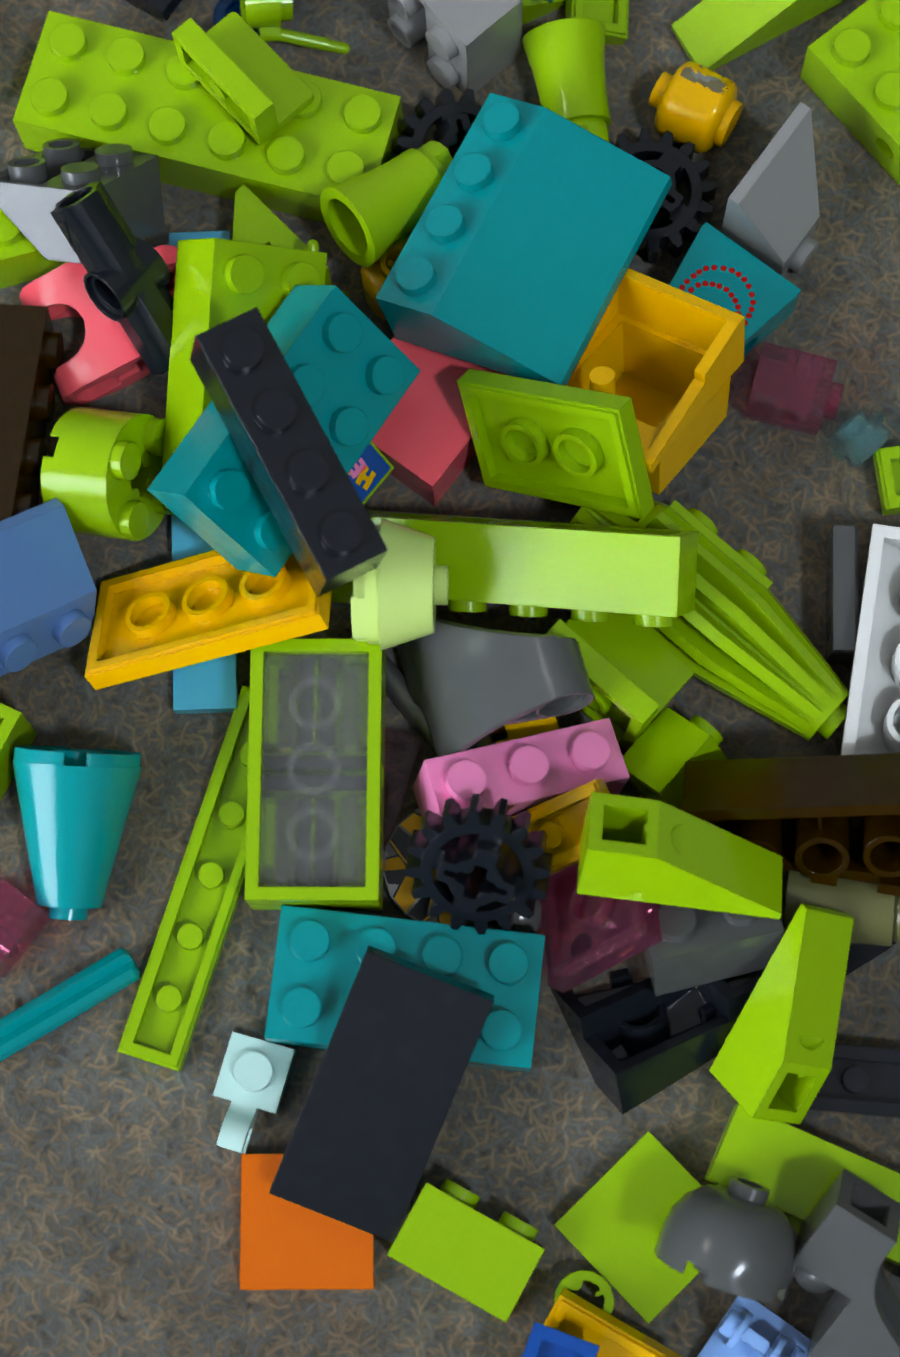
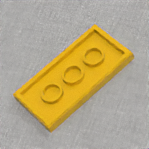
(196, 614)

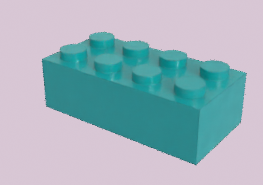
(350, 381)
(323, 951)

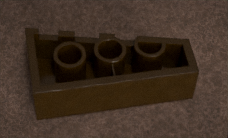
(26, 401)
(815, 811)

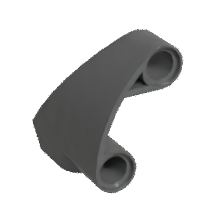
(490, 678)

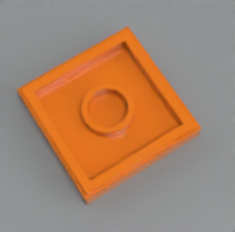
(292, 1245)

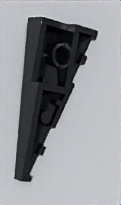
(648, 1041)

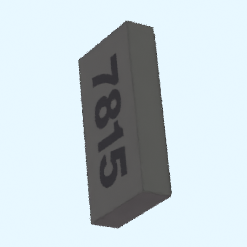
(841, 593)

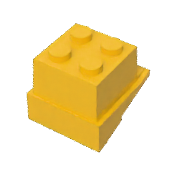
(672, 361)

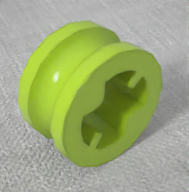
(575, 1280)

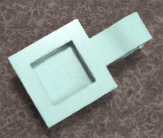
(253, 1080)

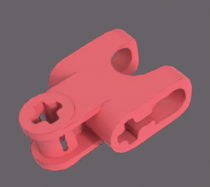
(107, 355)

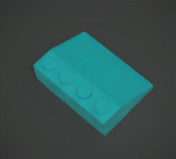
(522, 243)

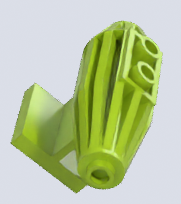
(731, 641)

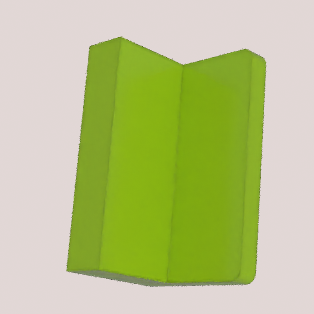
(243, 74)

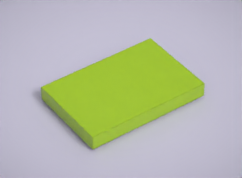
(557, 442)

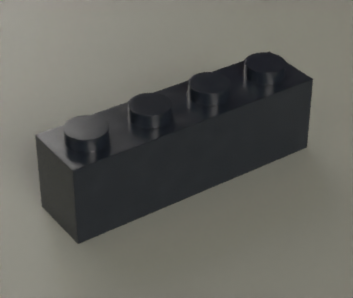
(287, 452)

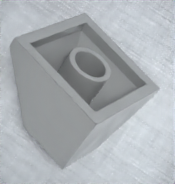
(777, 200)

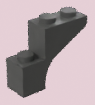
(845, 1249)

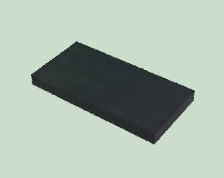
(381, 1093)

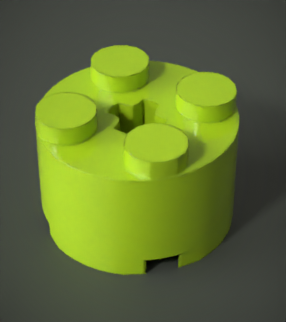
(105, 471)

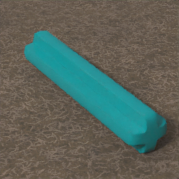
(66, 1001)

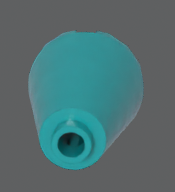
(73, 821)

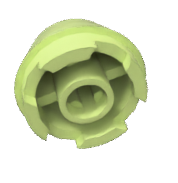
(402, 593)

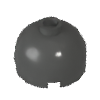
(732, 1239)

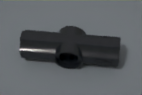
(124, 271)

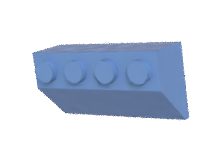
(43, 586)

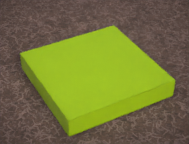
(621, 1222)

